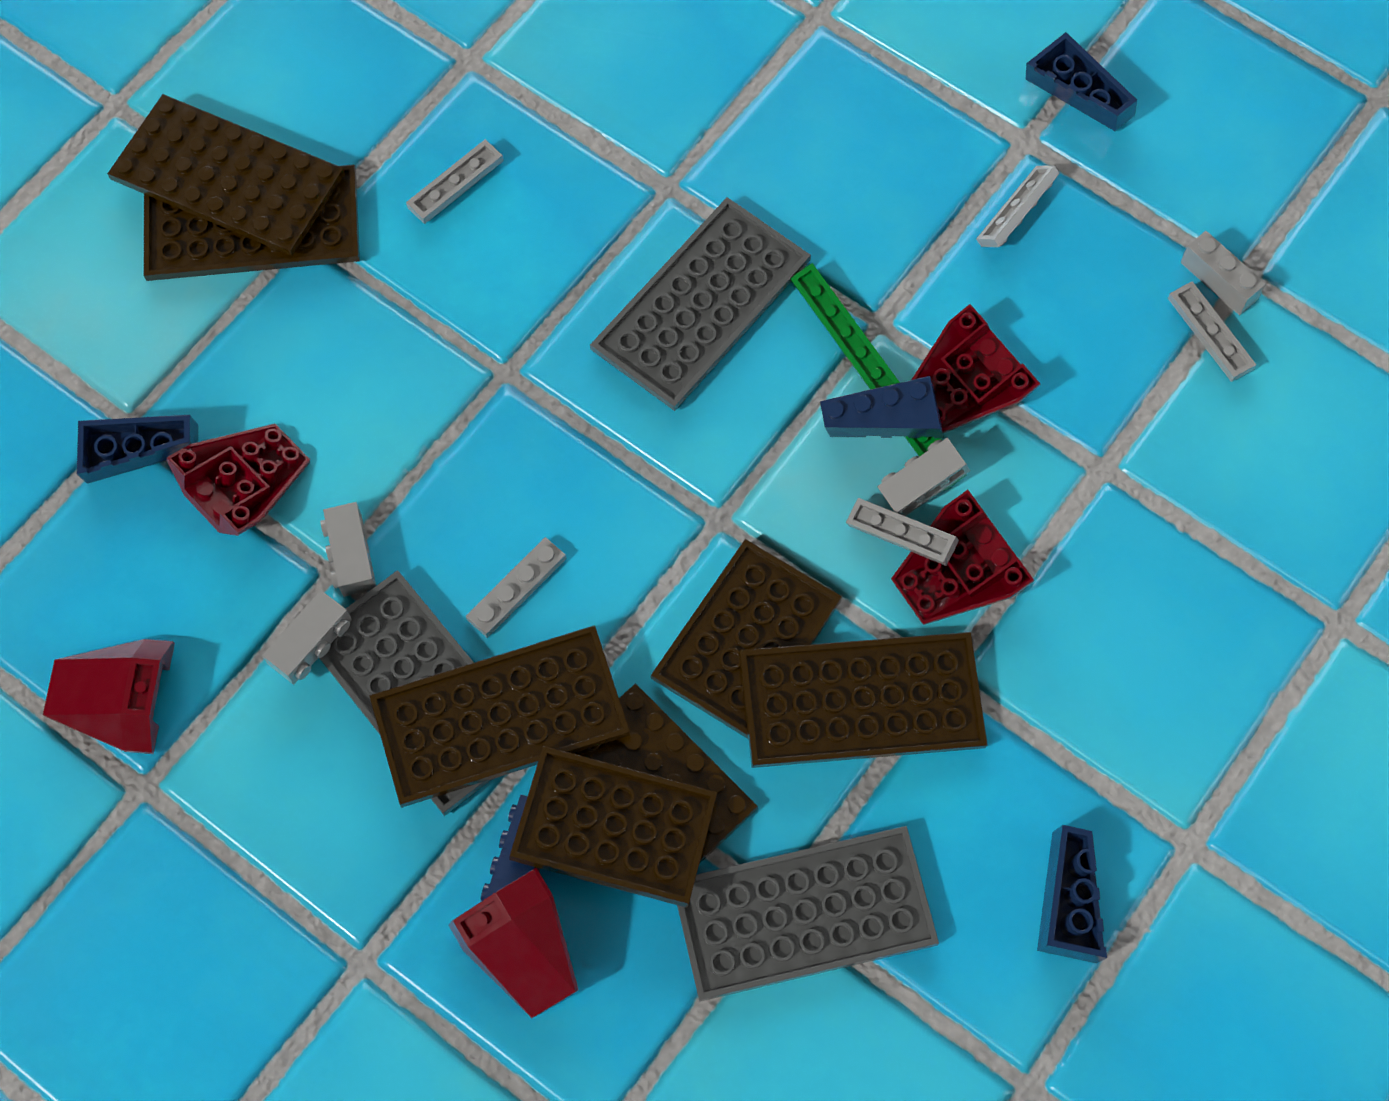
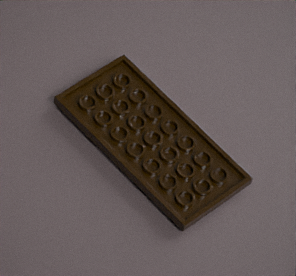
(227, 174)
(190, 246)
(862, 699)
(498, 715)

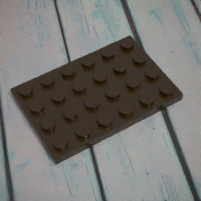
(749, 606)
(666, 751)
(614, 826)

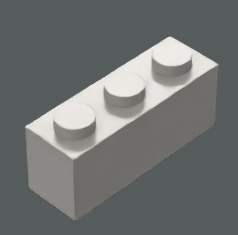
(1222, 272)
(923, 477)
(348, 549)
(307, 637)

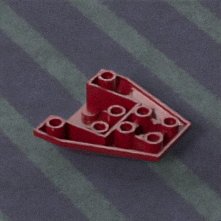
(973, 372)
(238, 475)
(977, 574)
(111, 693)
(520, 943)

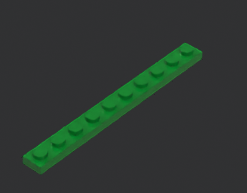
(850, 339)

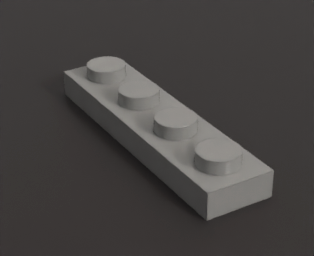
(454, 181)
(1017, 206)
(1211, 331)
(902, 531)
(516, 587)

